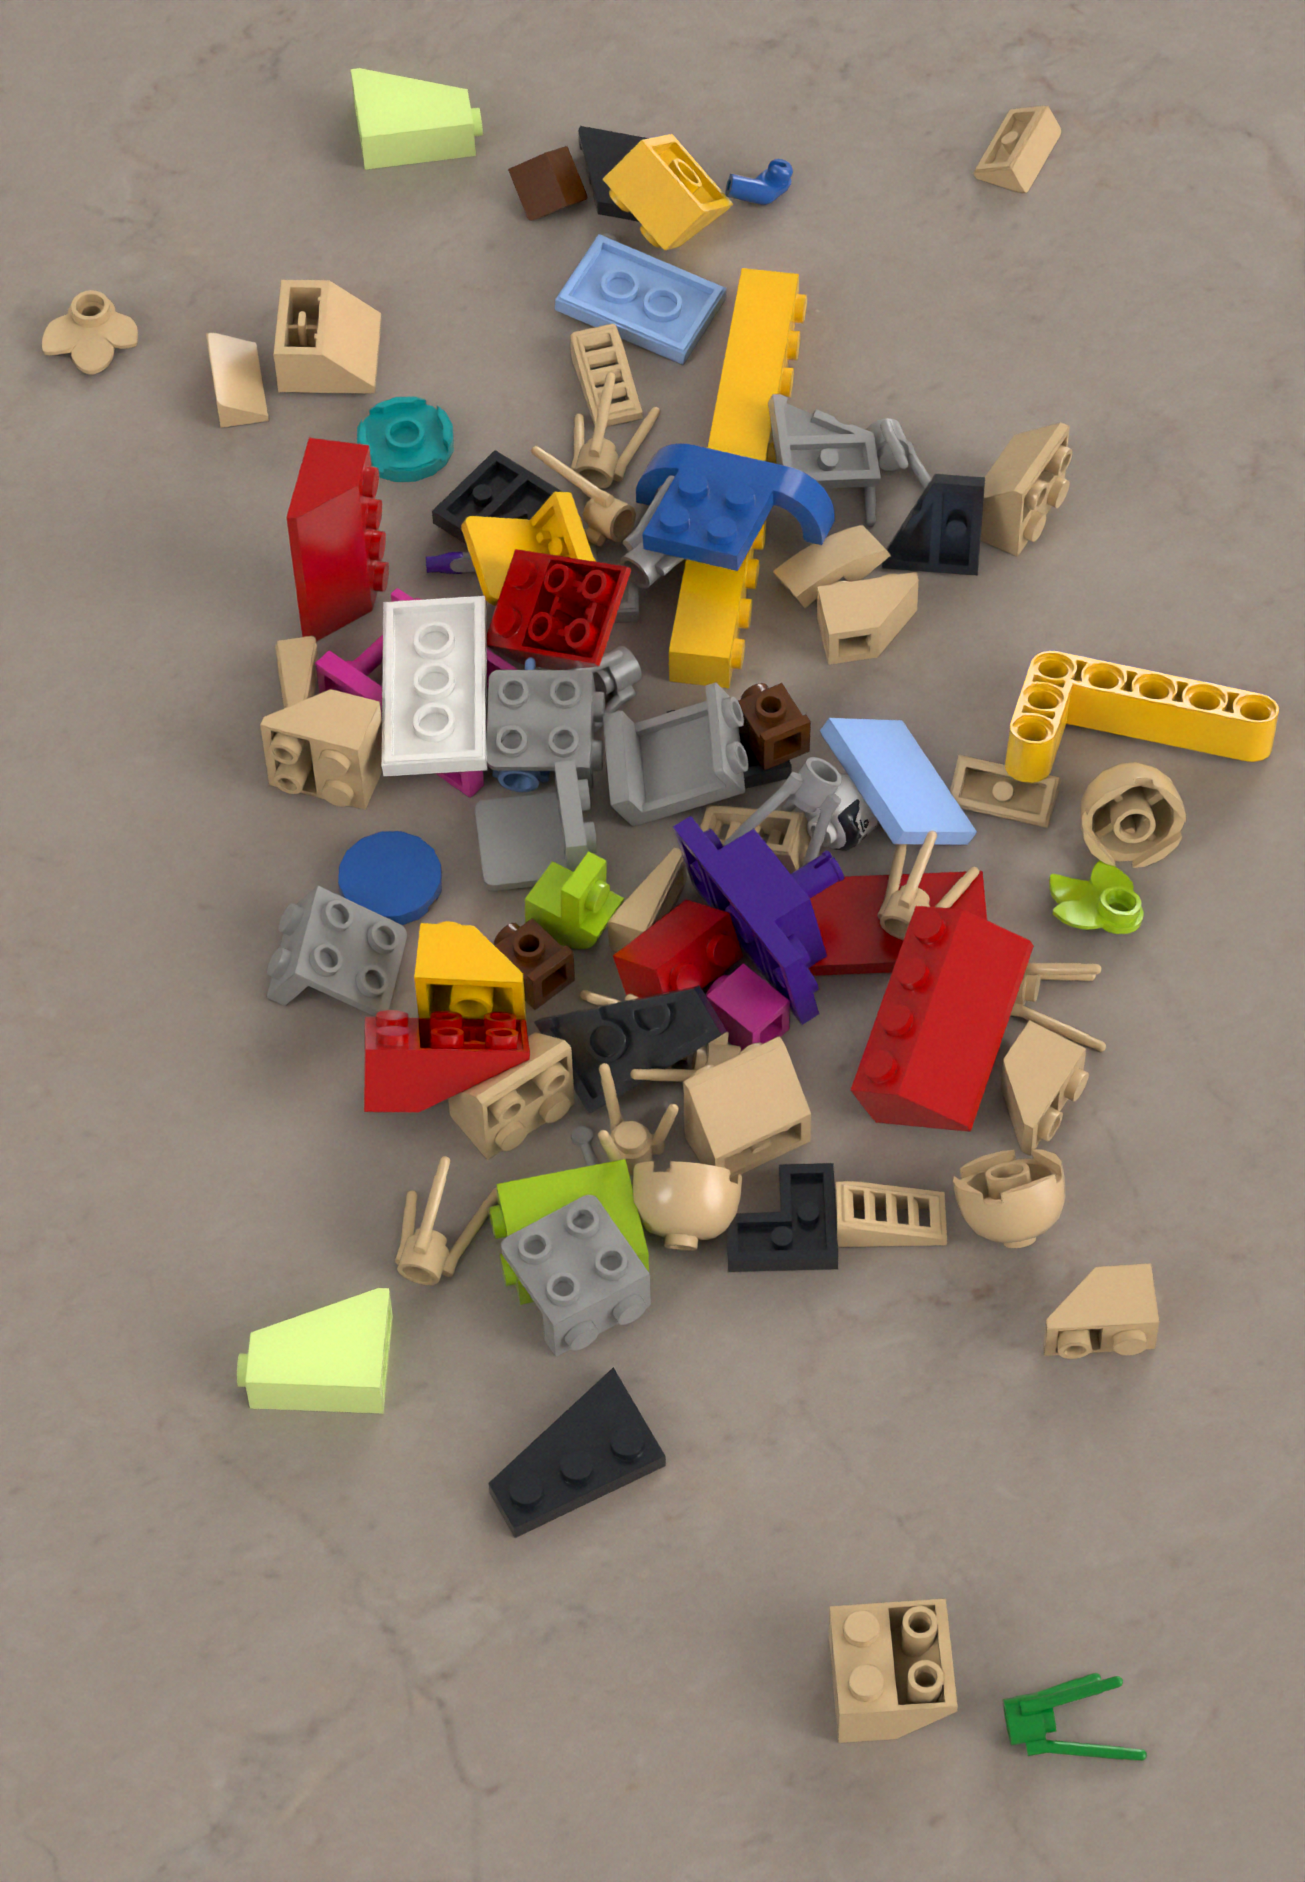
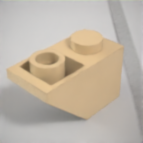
(864, 615)
(1038, 1080)
(1106, 1314)

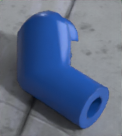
(764, 187)

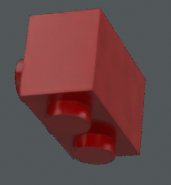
(679, 951)

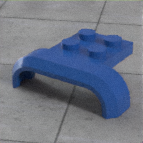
(723, 502)

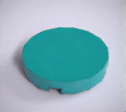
(407, 438)

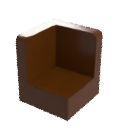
(548, 183)

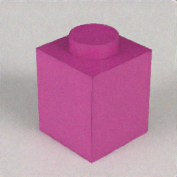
(749, 1007)

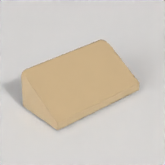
(1019, 148)
(236, 380)
(991, 791)

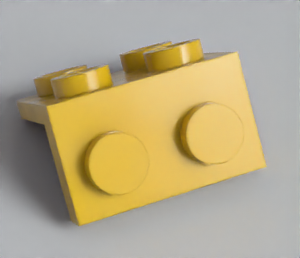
(552, 531)

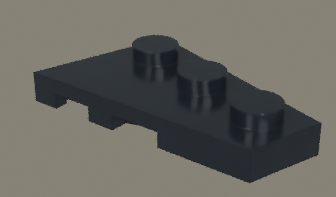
(631, 1036)
(578, 1458)

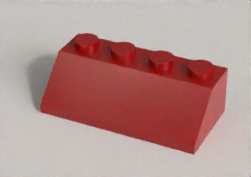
(336, 536)
(941, 1020)

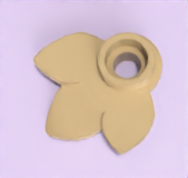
(90, 332)

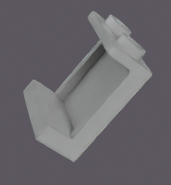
(675, 758)

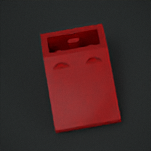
(556, 610)
(434, 1058)

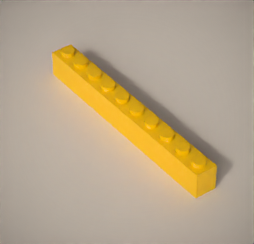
(755, 366)

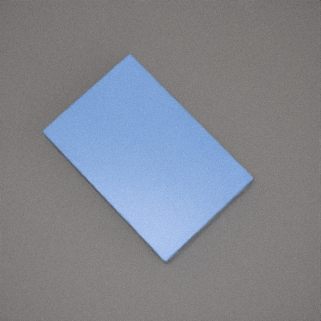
(643, 297)
(897, 781)

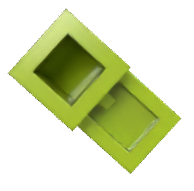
(573, 904)

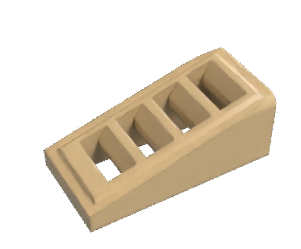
(598, 348)
(297, 668)
(786, 830)
(649, 902)
(873, 1233)

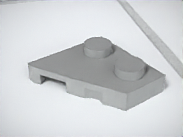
(822, 446)

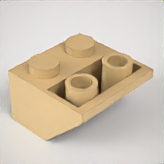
(325, 339)
(1025, 486)
(326, 748)
(517, 1101)
(746, 1109)
(890, 1668)

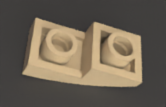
(844, 554)

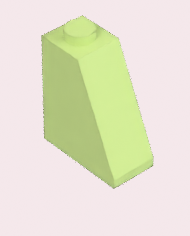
(412, 120)
(322, 1358)

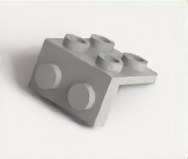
(544, 720)
(530, 831)
(336, 951)
(578, 1273)

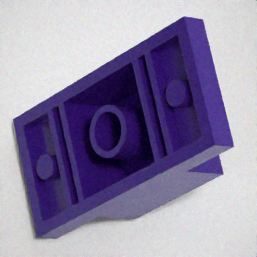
(765, 905)

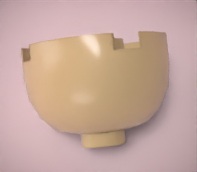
(1131, 815)
(1011, 1197)
(685, 1202)

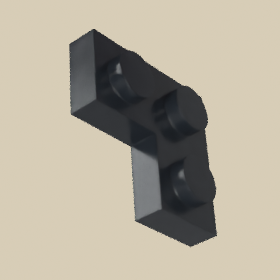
(797, 1236)

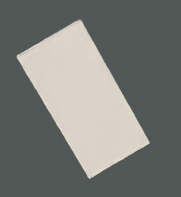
(434, 686)

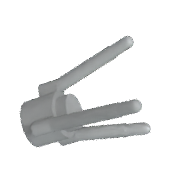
(892, 453)
(646, 564)
(616, 676)
(808, 789)

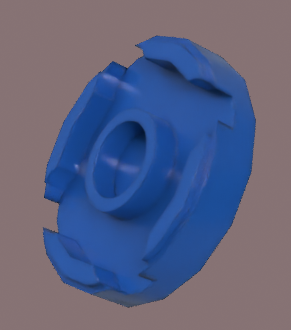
(391, 875)

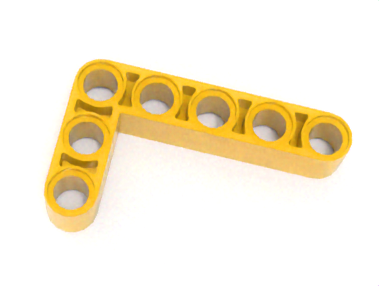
(1131, 704)

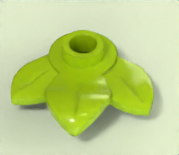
(1101, 902)

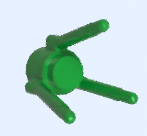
(1032, 1717)

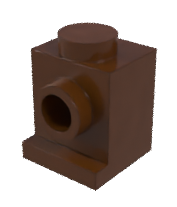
(773, 725)
(540, 958)

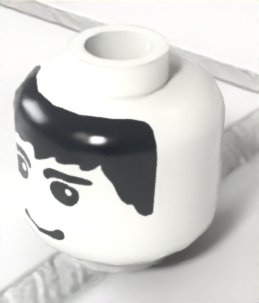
(850, 820)

